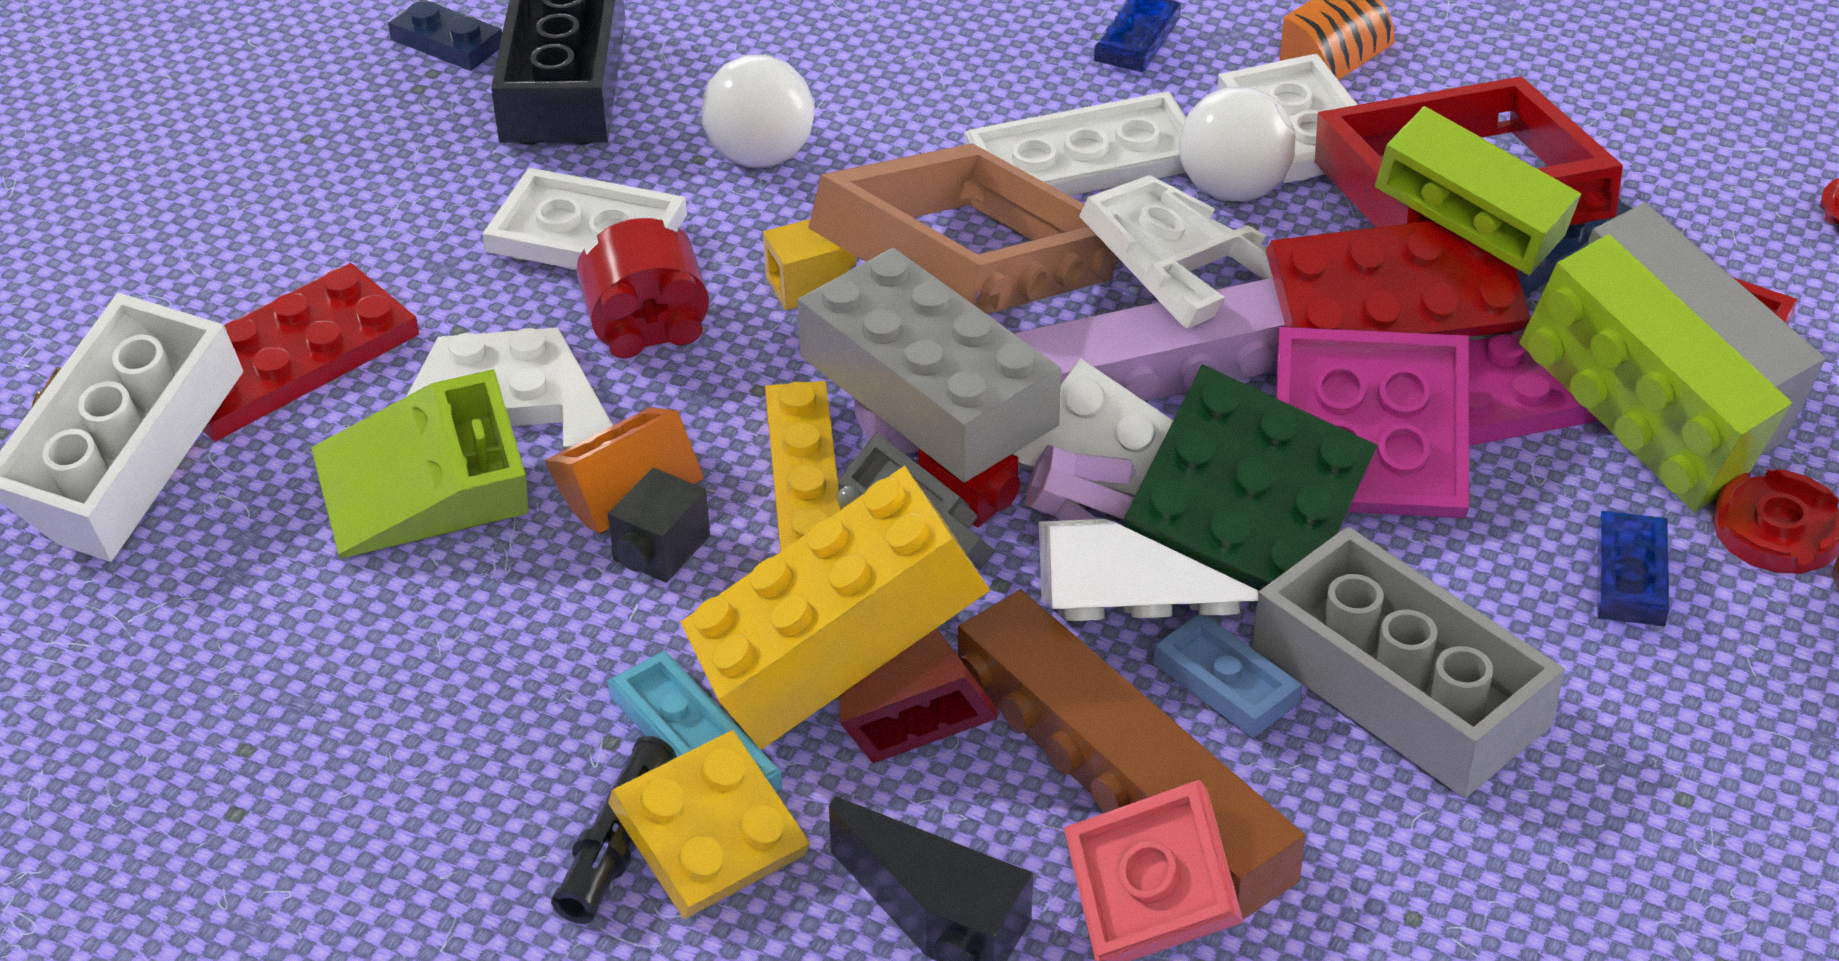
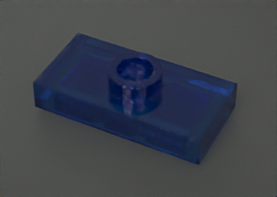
(1137, 33)
(1632, 568)

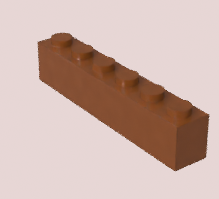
(1119, 739)

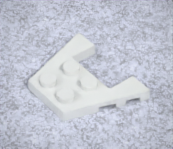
(1166, 236)
(534, 375)

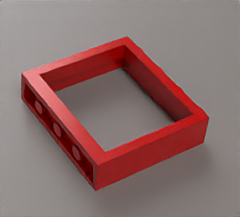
(1357, 135)

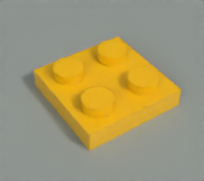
(708, 823)

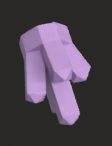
(1062, 482)

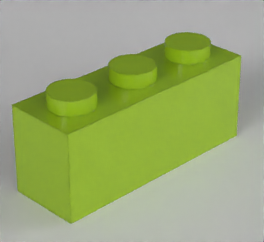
(1477, 190)

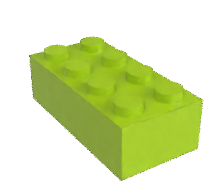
(1653, 371)

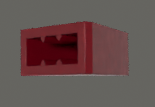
(914, 701)

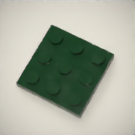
(1247, 481)

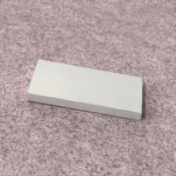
(1092, 144)

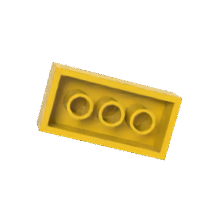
(832, 608)

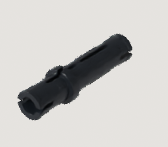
(583, 884)

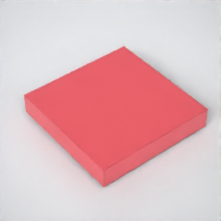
(1153, 874)

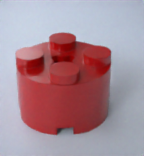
(643, 287)

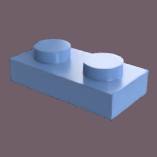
(1227, 674)

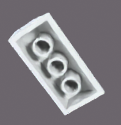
(116, 424)

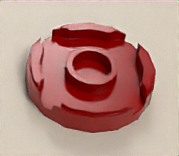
(1778, 521)

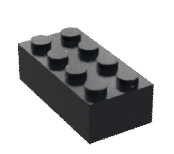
(557, 70)

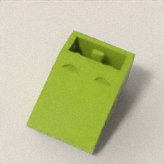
(423, 467)

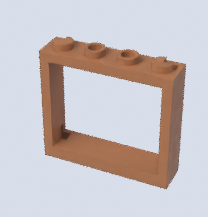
(876, 205)

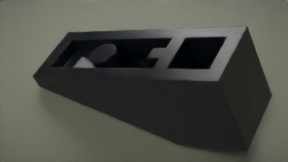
(937, 891)

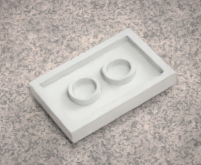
(1303, 89)
(559, 215)

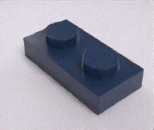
(445, 34)

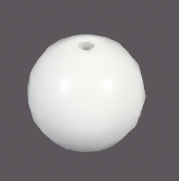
(757, 111)
(1237, 144)

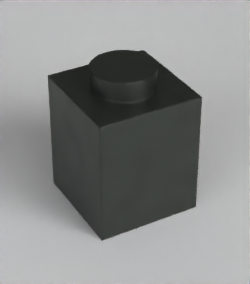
(659, 525)

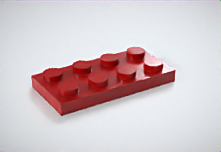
(1396, 282)
(307, 342)

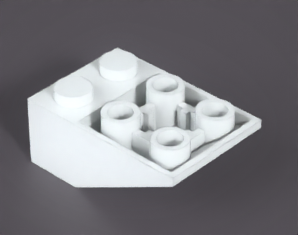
(1108, 565)

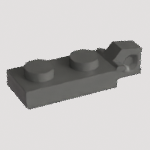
(882, 459)

